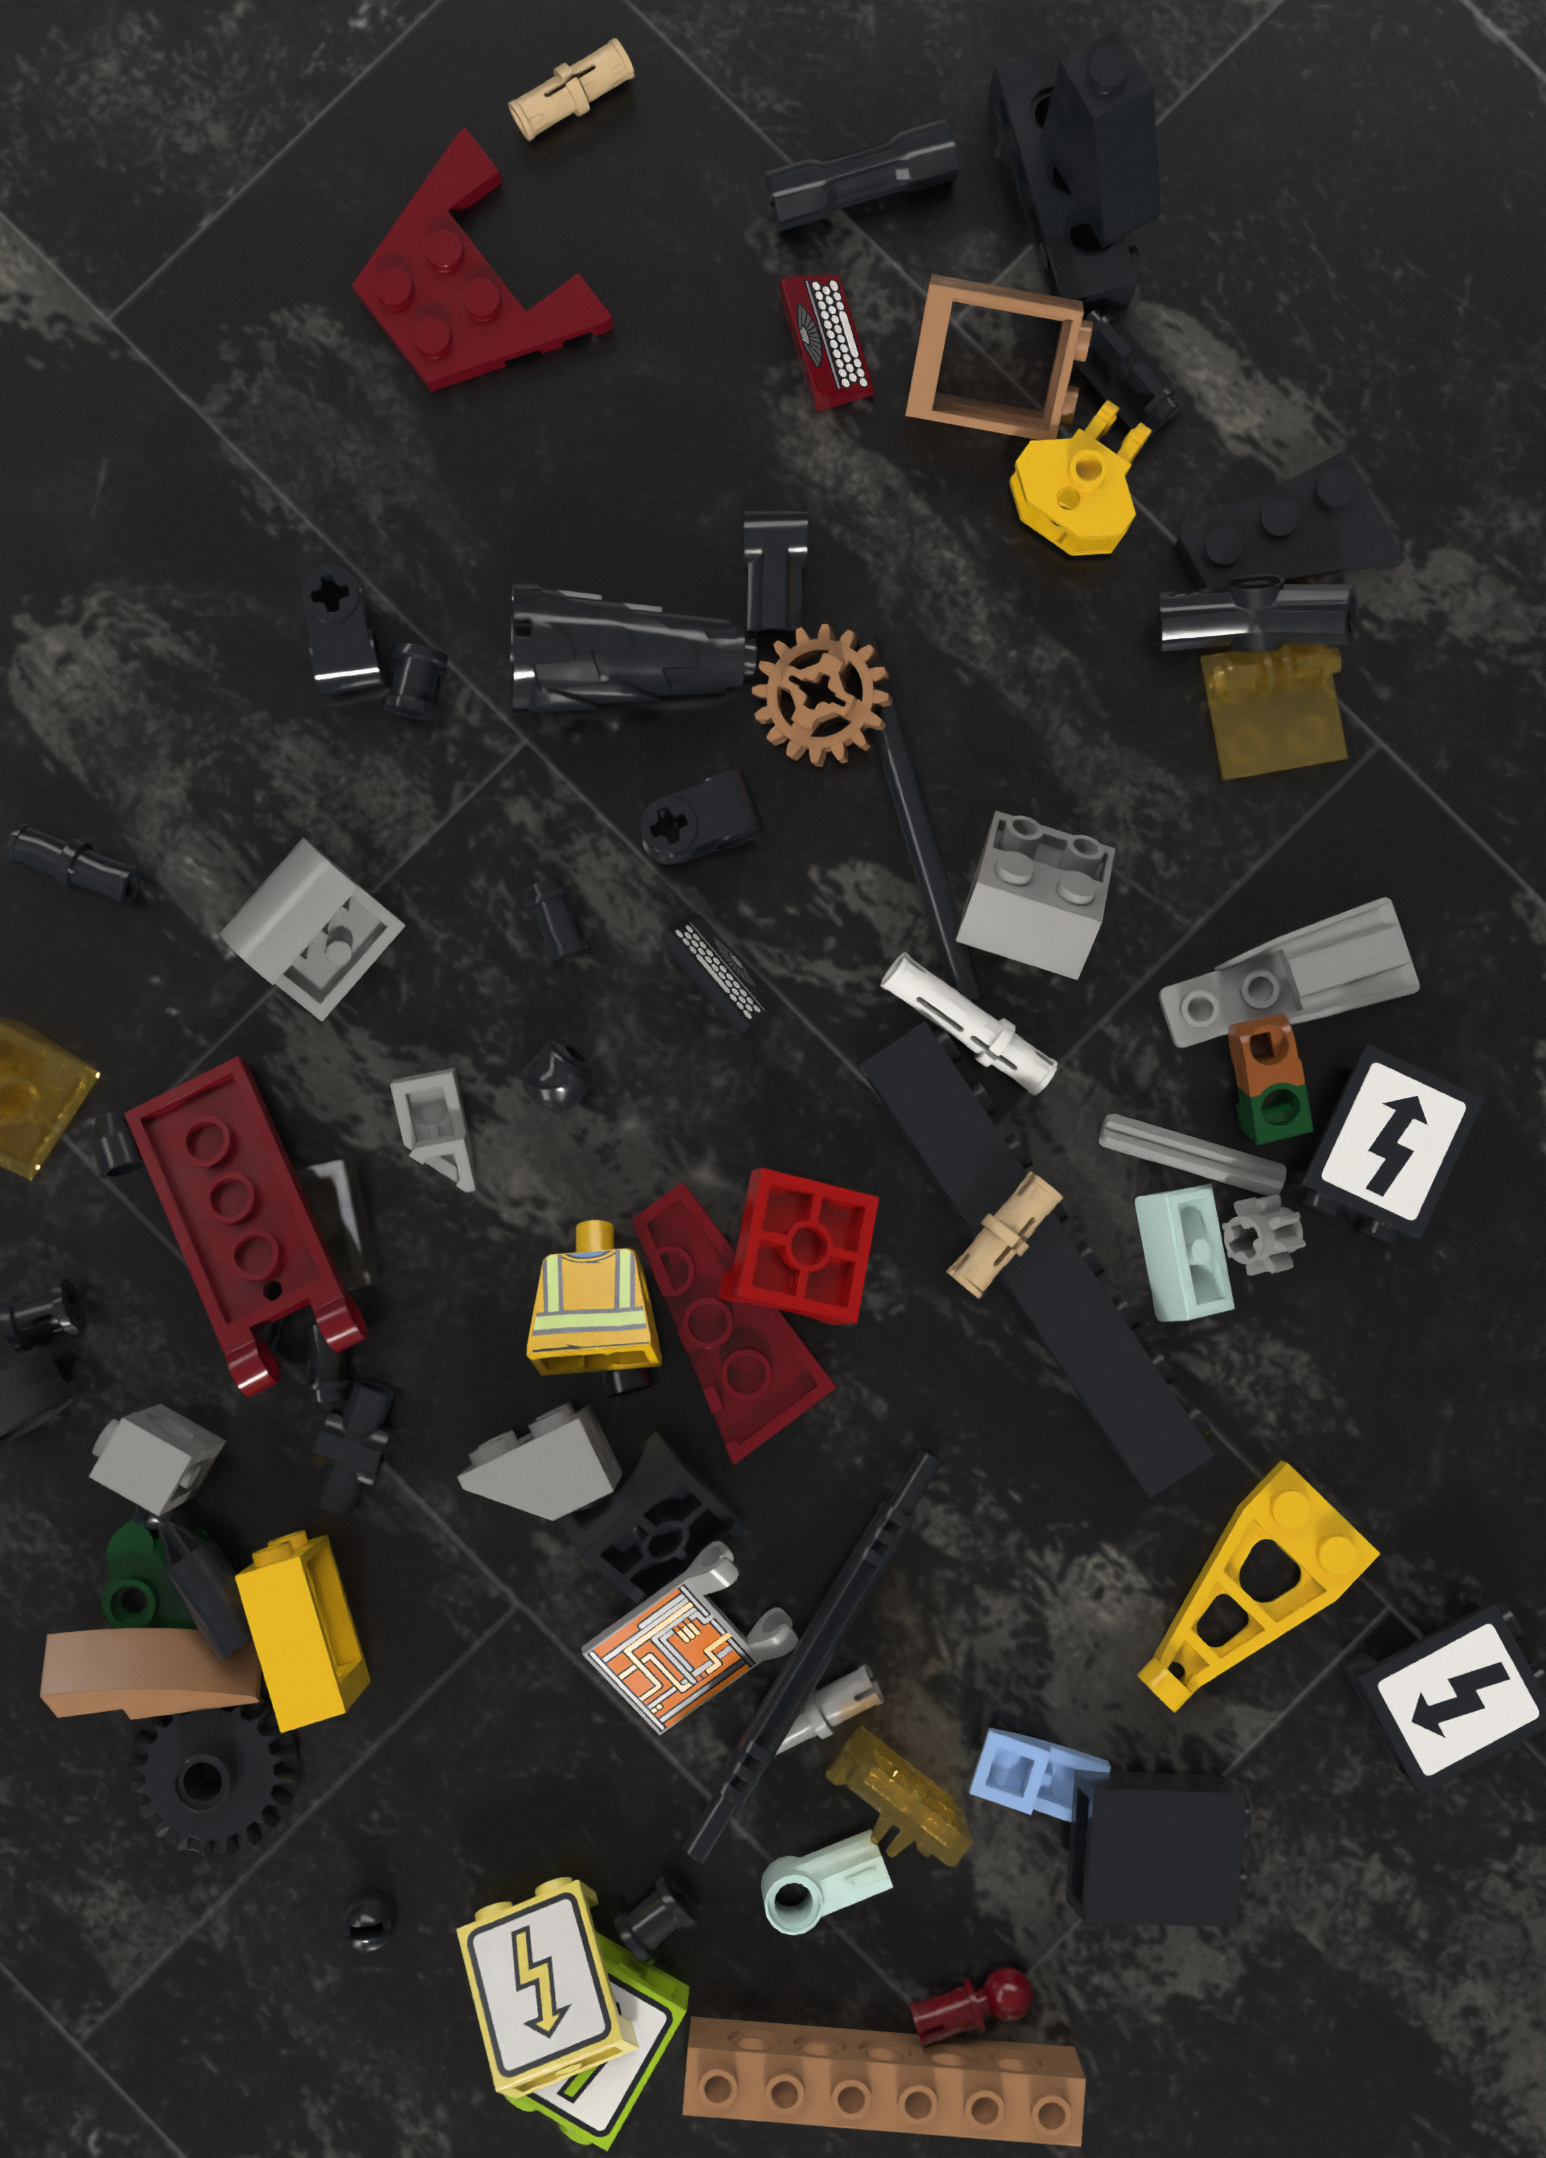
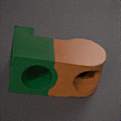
(1269, 1079)

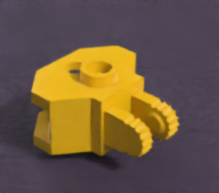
(1083, 481)

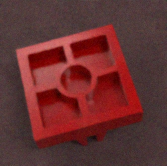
(802, 1247)

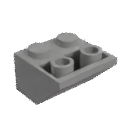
(1037, 895)
(549, 1470)

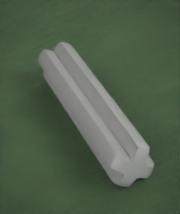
(1192, 1155)

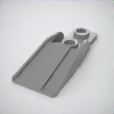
(1304, 974)

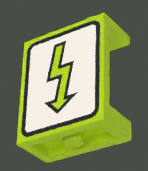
(598, 2100)

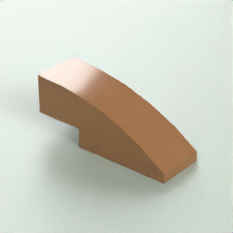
(144, 1673)

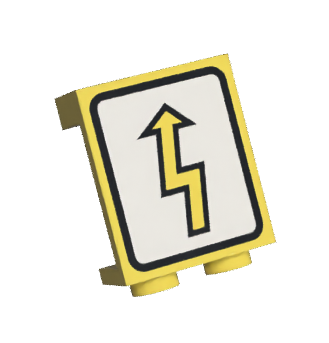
(543, 1988)

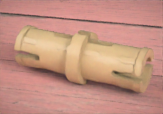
(571, 89)
(1004, 1234)

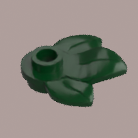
(139, 1563)

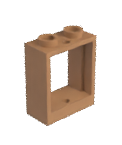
(986, 415)

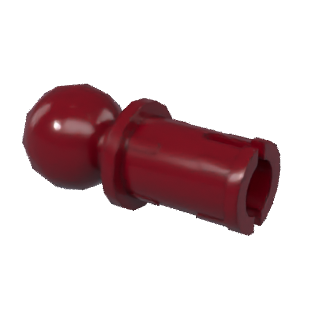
(1004, 1995)

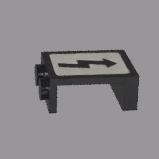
(1388, 1145)
(1453, 1695)

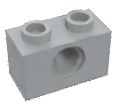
(155, 1458)

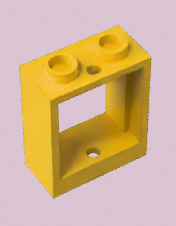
(302, 1630)

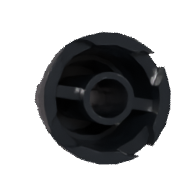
(592, 651)

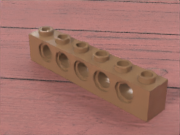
(884, 2081)

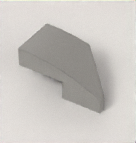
(436, 1124)

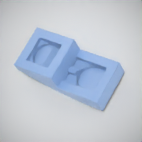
(1030, 1773)

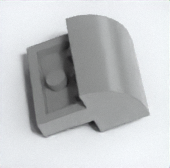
(311, 930)

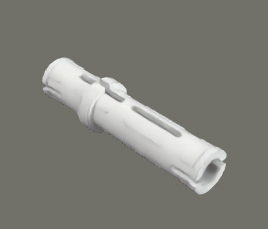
(989, 1038)

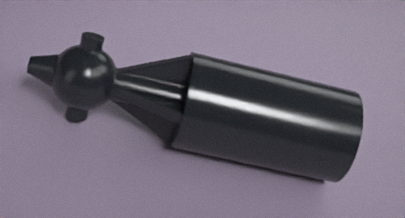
(201, 1582)

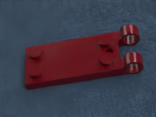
(241, 1217)

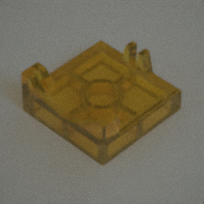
(903, 1799)

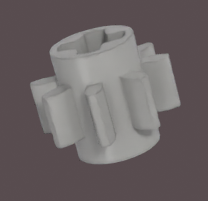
(1263, 1235)

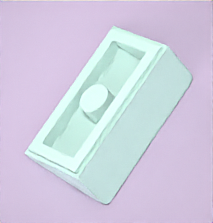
(1184, 1253)

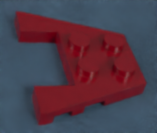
(443, 296)

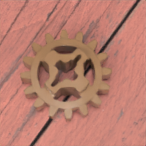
(811, 718)

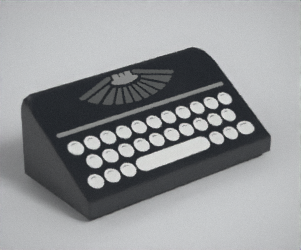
(718, 973)

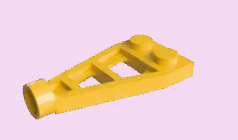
(1309, 1532)

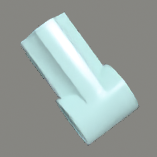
(834, 1880)

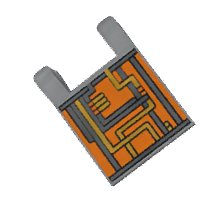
(682, 1647)

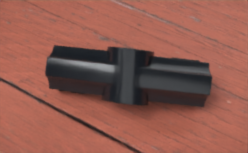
(1257, 615)

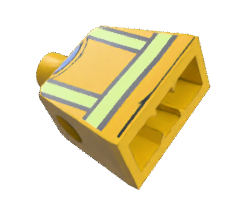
(593, 1309)

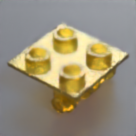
(1274, 708)

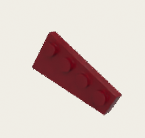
(743, 1353)

